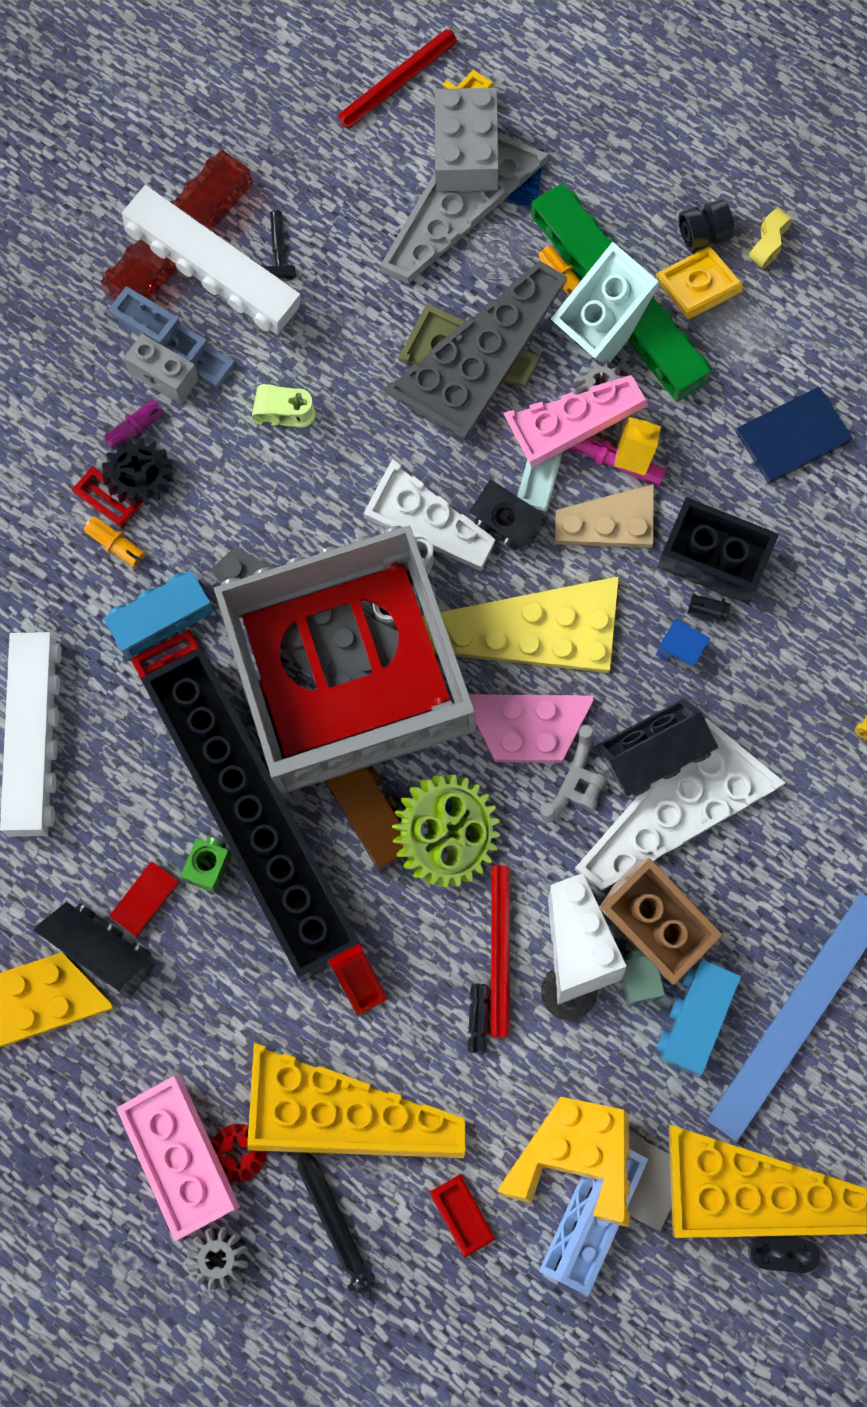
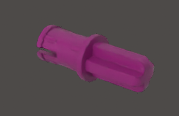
(133, 424)

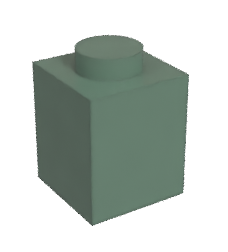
(641, 980)

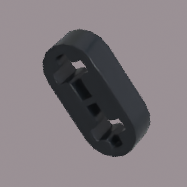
(783, 1263)

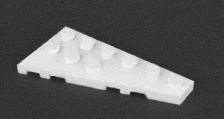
(679, 810)

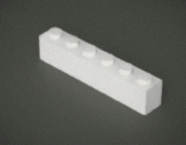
(210, 260)
(29, 735)

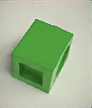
(210, 879)

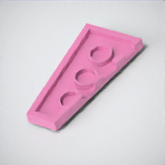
(561, 424)

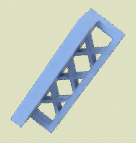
(589, 1243)

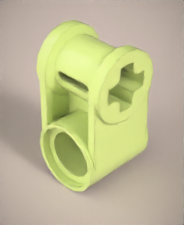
(282, 406)

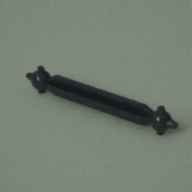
(334, 1223)

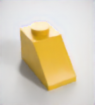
(637, 445)

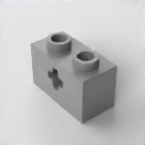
(161, 368)

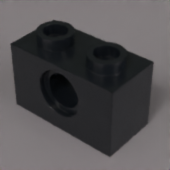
(493, 502)

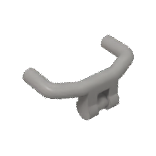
(577, 773)

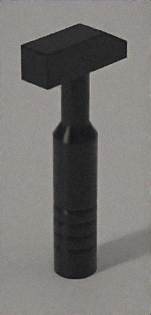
(278, 248)

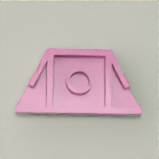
(529, 725)

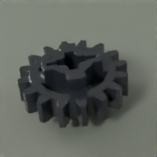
(122, 473)

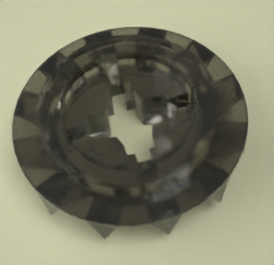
(575, 1008)

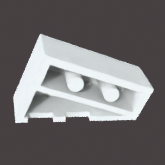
(582, 942)

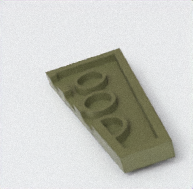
(436, 325)

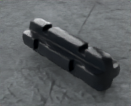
(478, 1018)

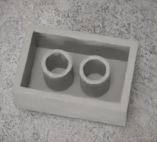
(466, 139)

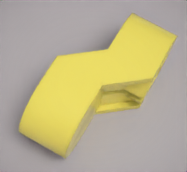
(771, 230)

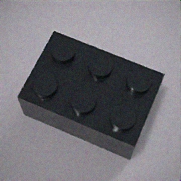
(717, 550)

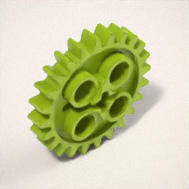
(463, 854)

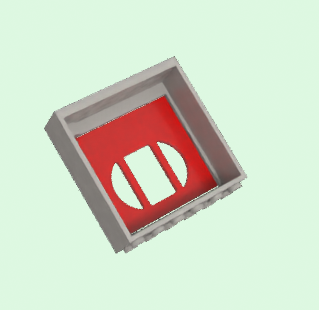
(365, 718)

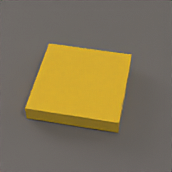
(699, 282)

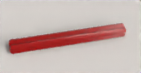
(397, 78)
(500, 951)

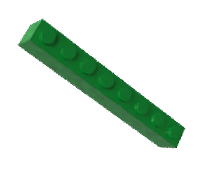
(655, 337)

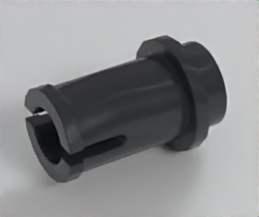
(709, 608)

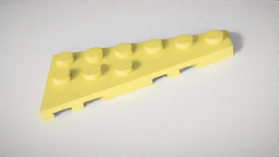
(547, 628)

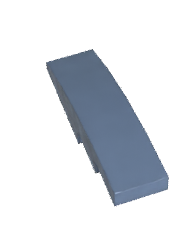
(148, 318)

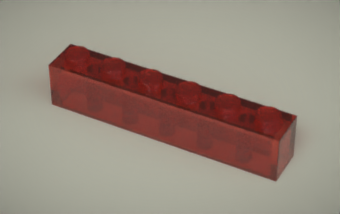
(204, 199)

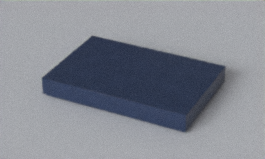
(793, 435)

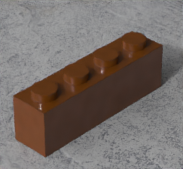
(369, 814)

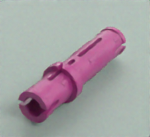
(606, 453)

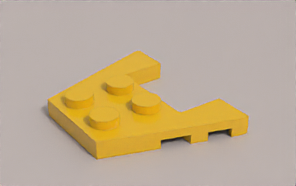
(583, 1142)

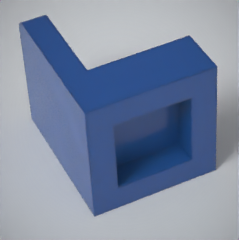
(682, 643)

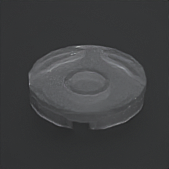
(502, 260)

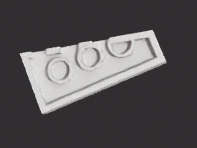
(405, 502)

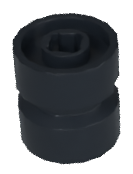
(711, 223)

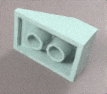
(607, 304)

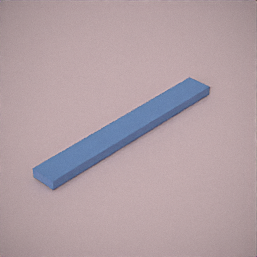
(792, 1023)

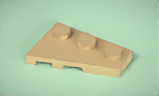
(609, 521)

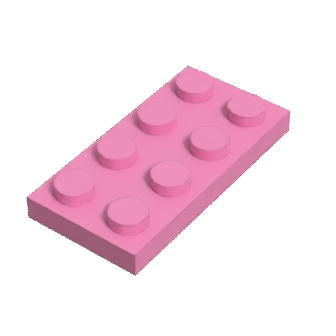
(177, 1157)

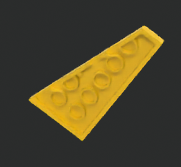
(329, 1112)
(746, 1193)

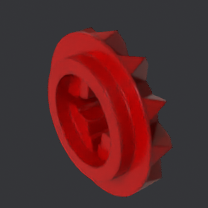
(251, 1163)

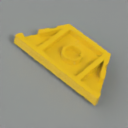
(45, 998)

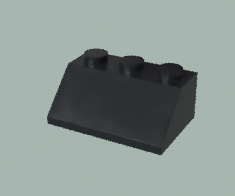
(657, 747)
(97, 947)

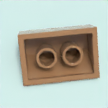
(659, 919)

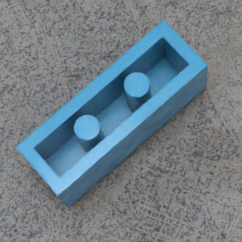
(158, 614)
(697, 1017)

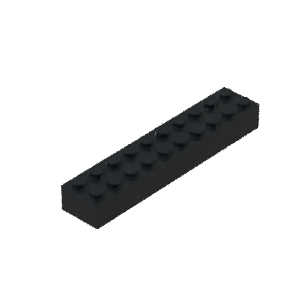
(251, 814)

